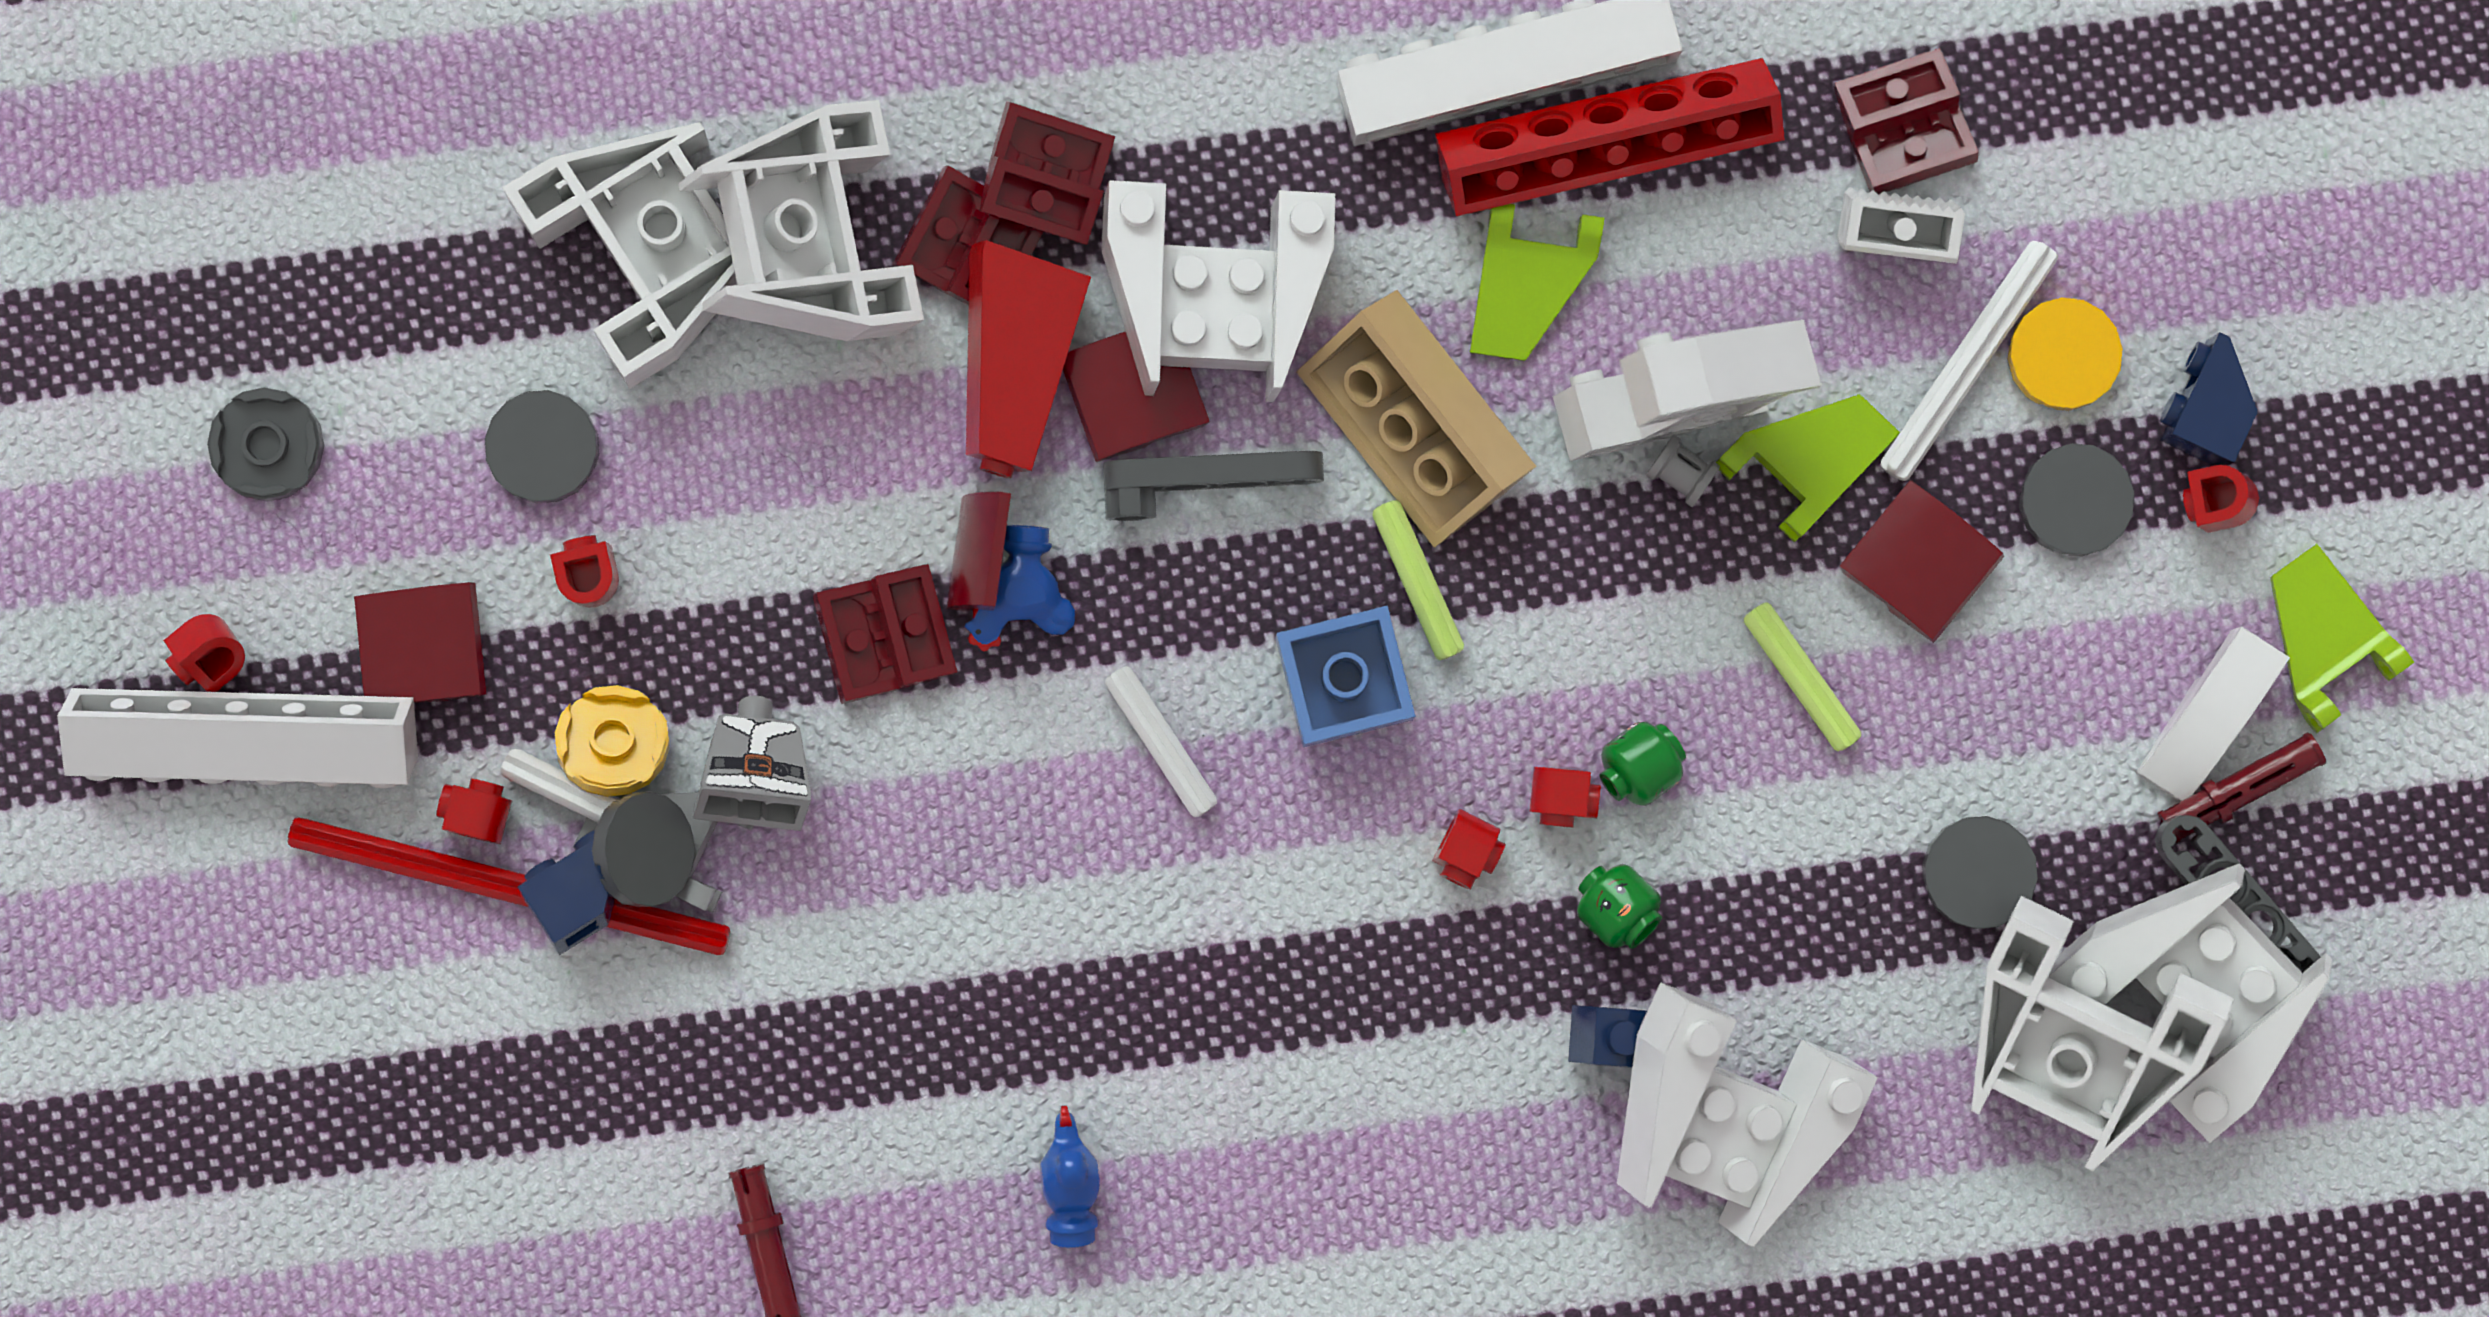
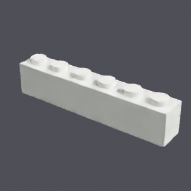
(1505, 65)
(238, 737)

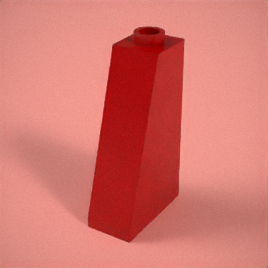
(1017, 348)

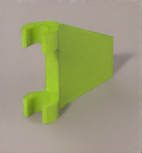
(1526, 284)
(1814, 454)
(2327, 633)

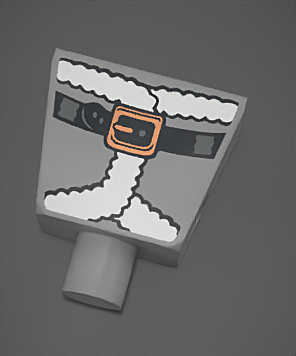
(755, 770)

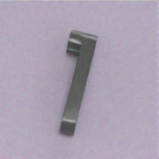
(1133, 482)
(2247, 898)

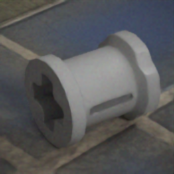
(1683, 470)

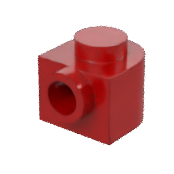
(2220, 498)
(586, 571)
(205, 652)
(1563, 795)
(475, 810)
(1468, 849)

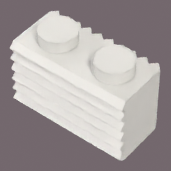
(1901, 226)

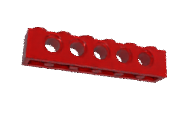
(1610, 136)

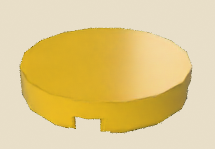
(2065, 354)
(612, 741)

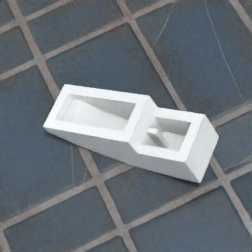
(2212, 713)

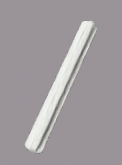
(1969, 360)

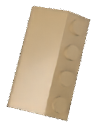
(1415, 417)

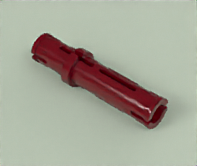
(2263, 776)
(764, 1241)

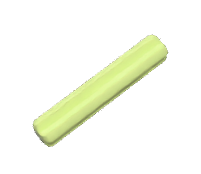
(1418, 580)
(1802, 677)

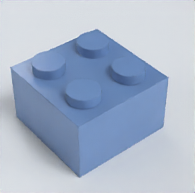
(1345, 676)

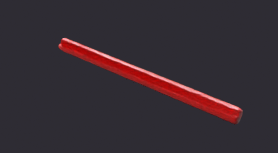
(492, 882)

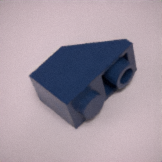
(2215, 406)
(568, 896)
(1604, 1035)

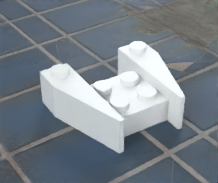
(795, 229)
(661, 238)
(1214, 302)
(1685, 386)
(2216, 943)
(2077, 1054)
(1727, 1130)

